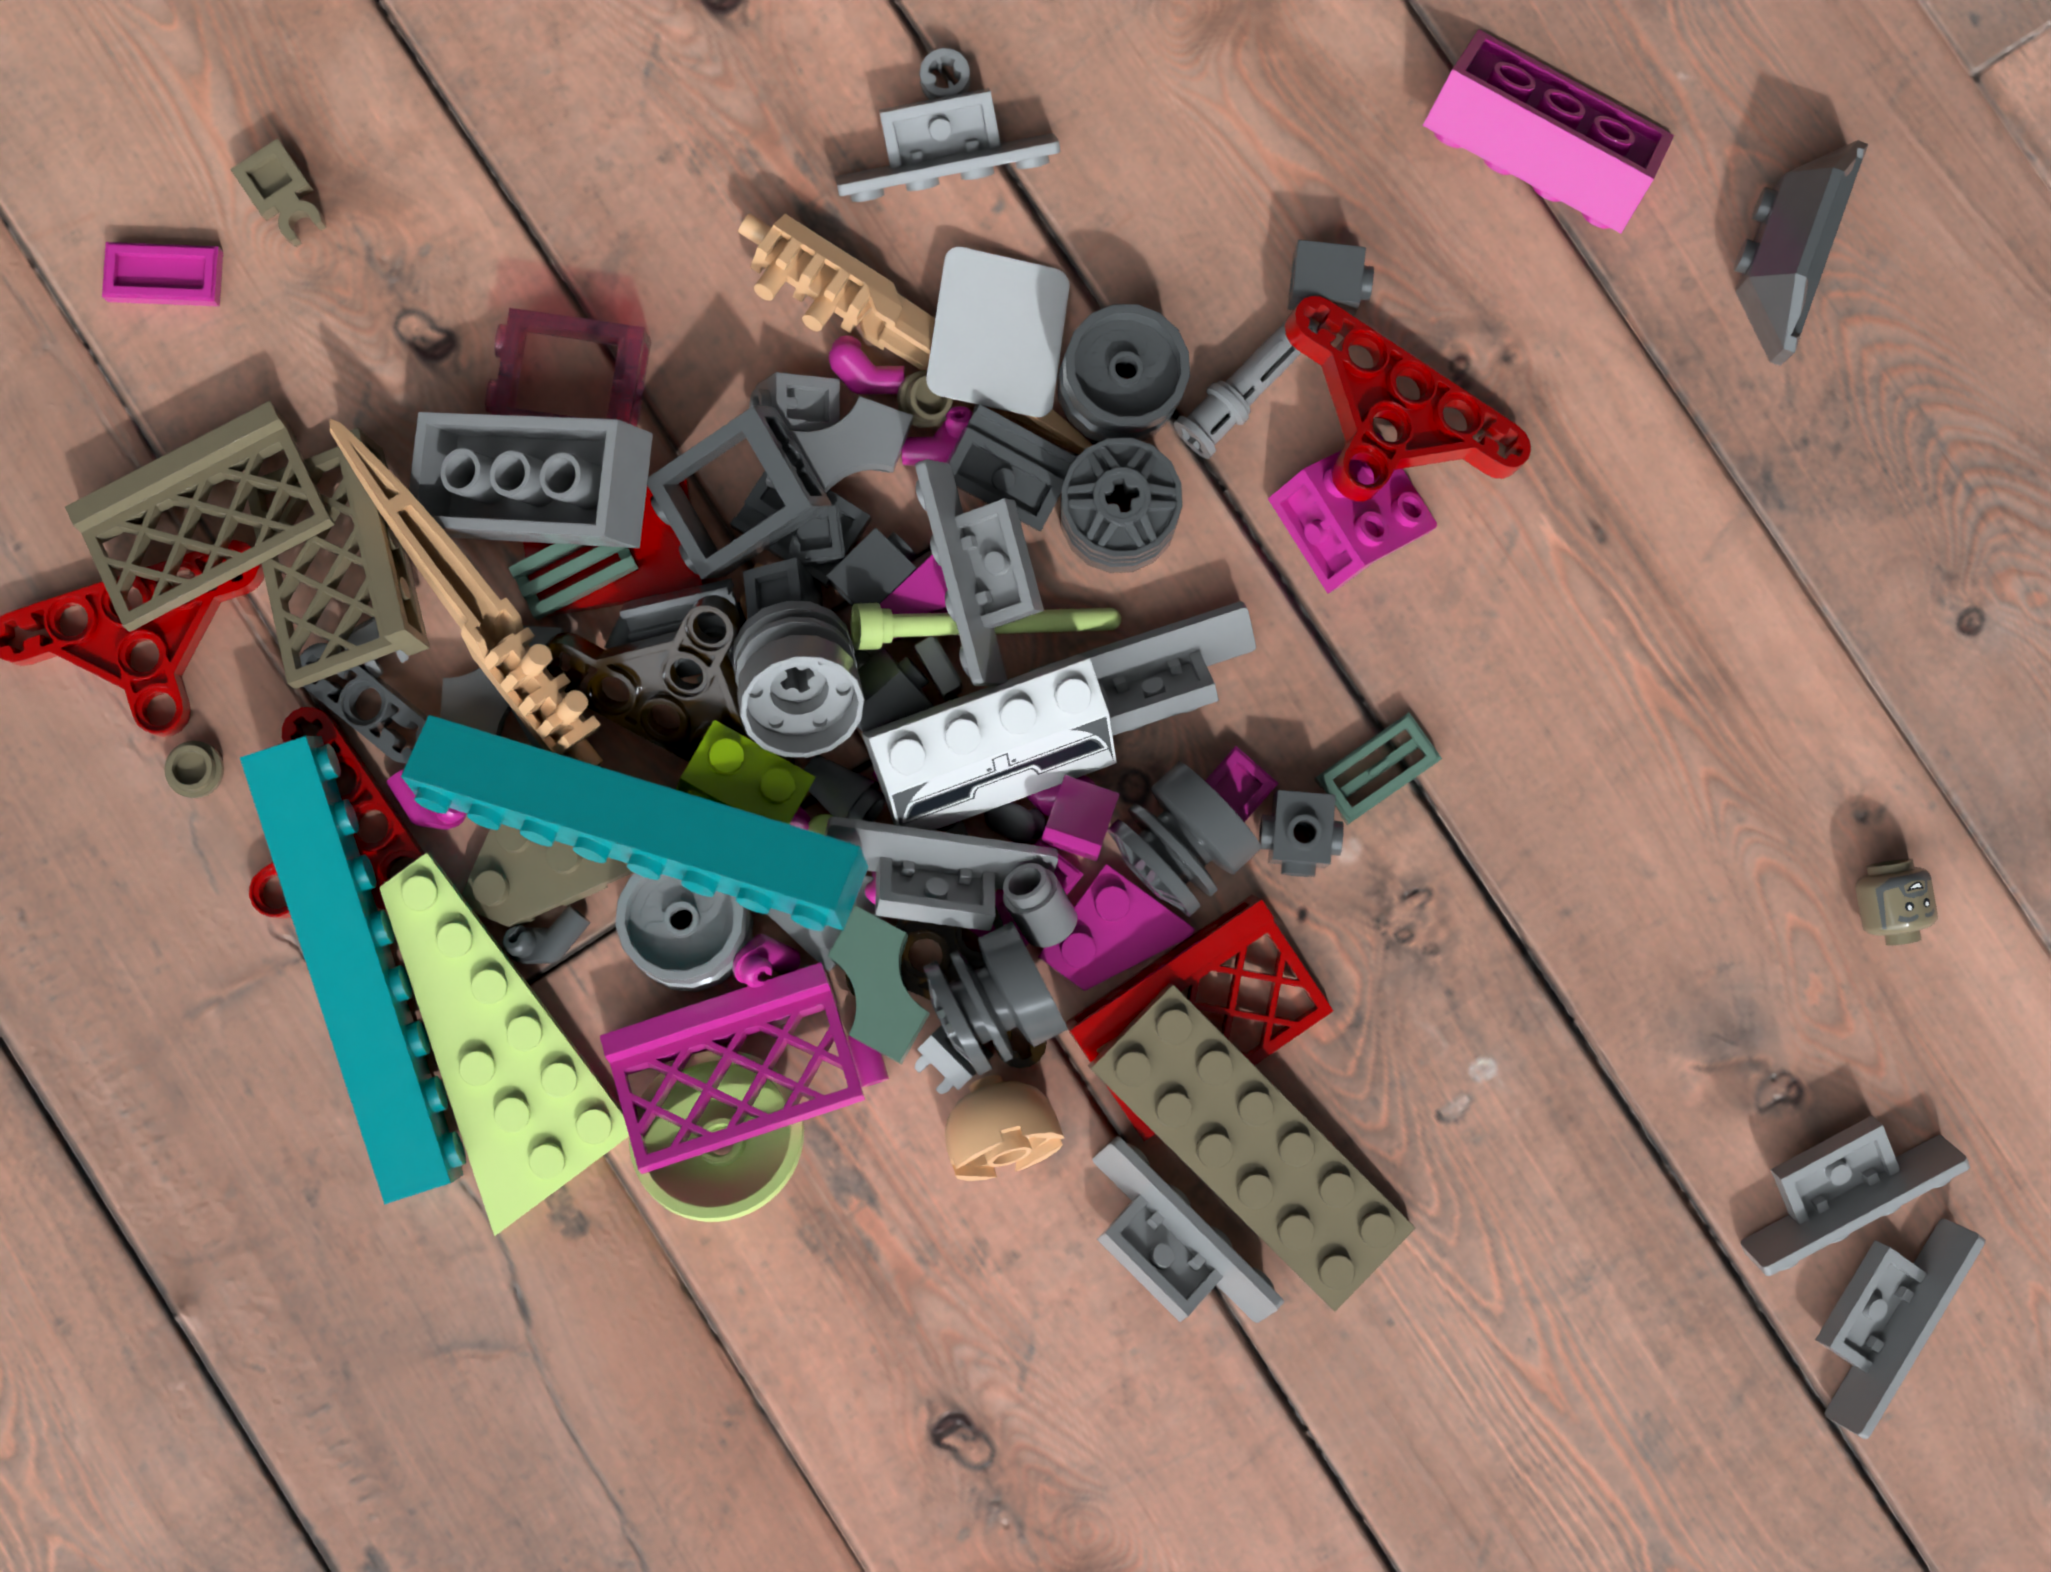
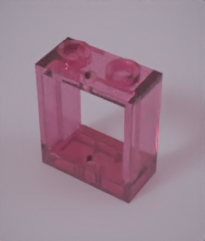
(629, 371)

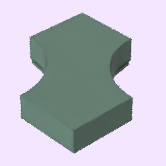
(885, 1011)

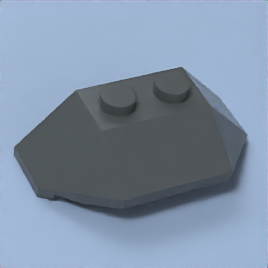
(1793, 246)

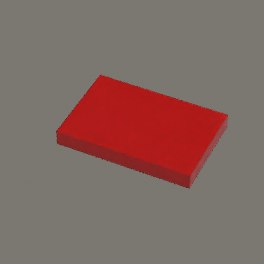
(658, 562)

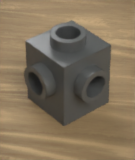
(1312, 813)

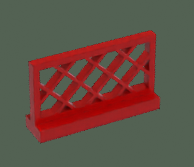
(1185, 967)

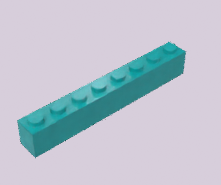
(636, 823)
(354, 967)

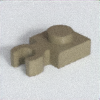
(277, 187)

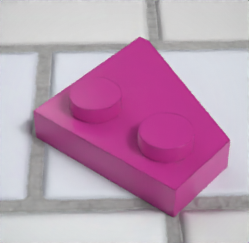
(1114, 932)

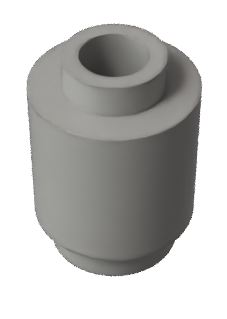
(1039, 905)

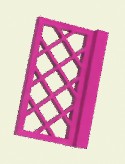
(706, 1028)

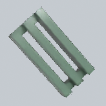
(575, 592)
(1418, 740)

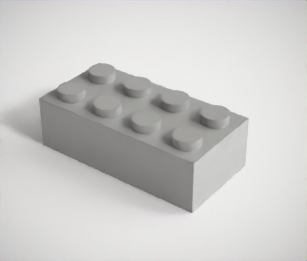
(532, 477)

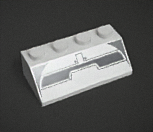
(993, 745)

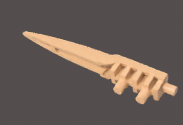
(865, 297)
(487, 624)

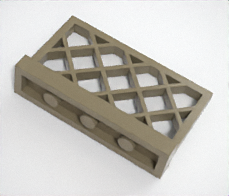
(190, 473)
(386, 584)

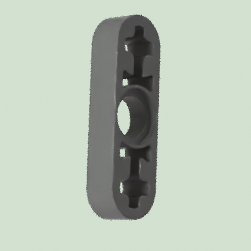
(345, 707)

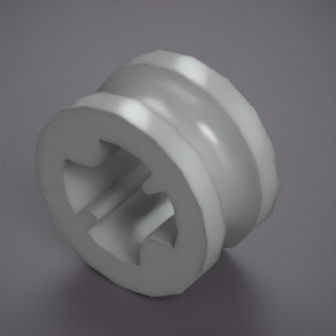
(936, 60)

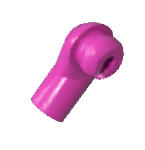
(859, 372)
(943, 441)
(419, 815)
(761, 956)

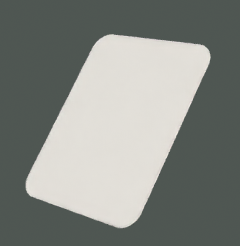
(998, 332)

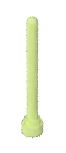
(876, 626)

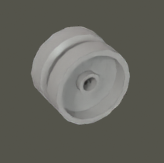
(687, 957)

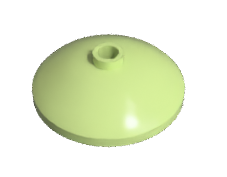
(713, 1184)

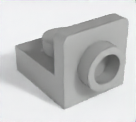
(801, 400)

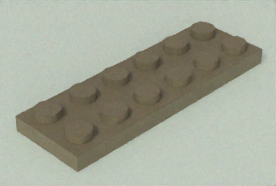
(1251, 1146)

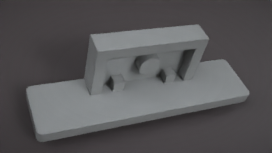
(941, 140)
(982, 566)
(1167, 667)
(937, 873)
(1846, 1187)
(1172, 1245)
(1889, 1317)

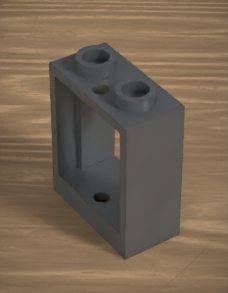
(784, 466)

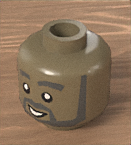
(1896, 901)

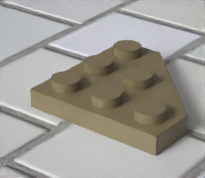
(524, 879)

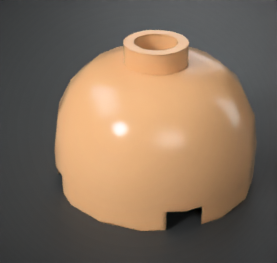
(999, 1127)

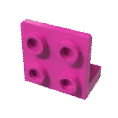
(1349, 535)

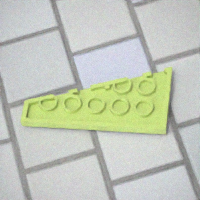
(511, 1073)

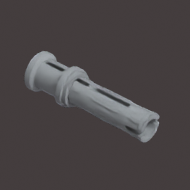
(1230, 400)

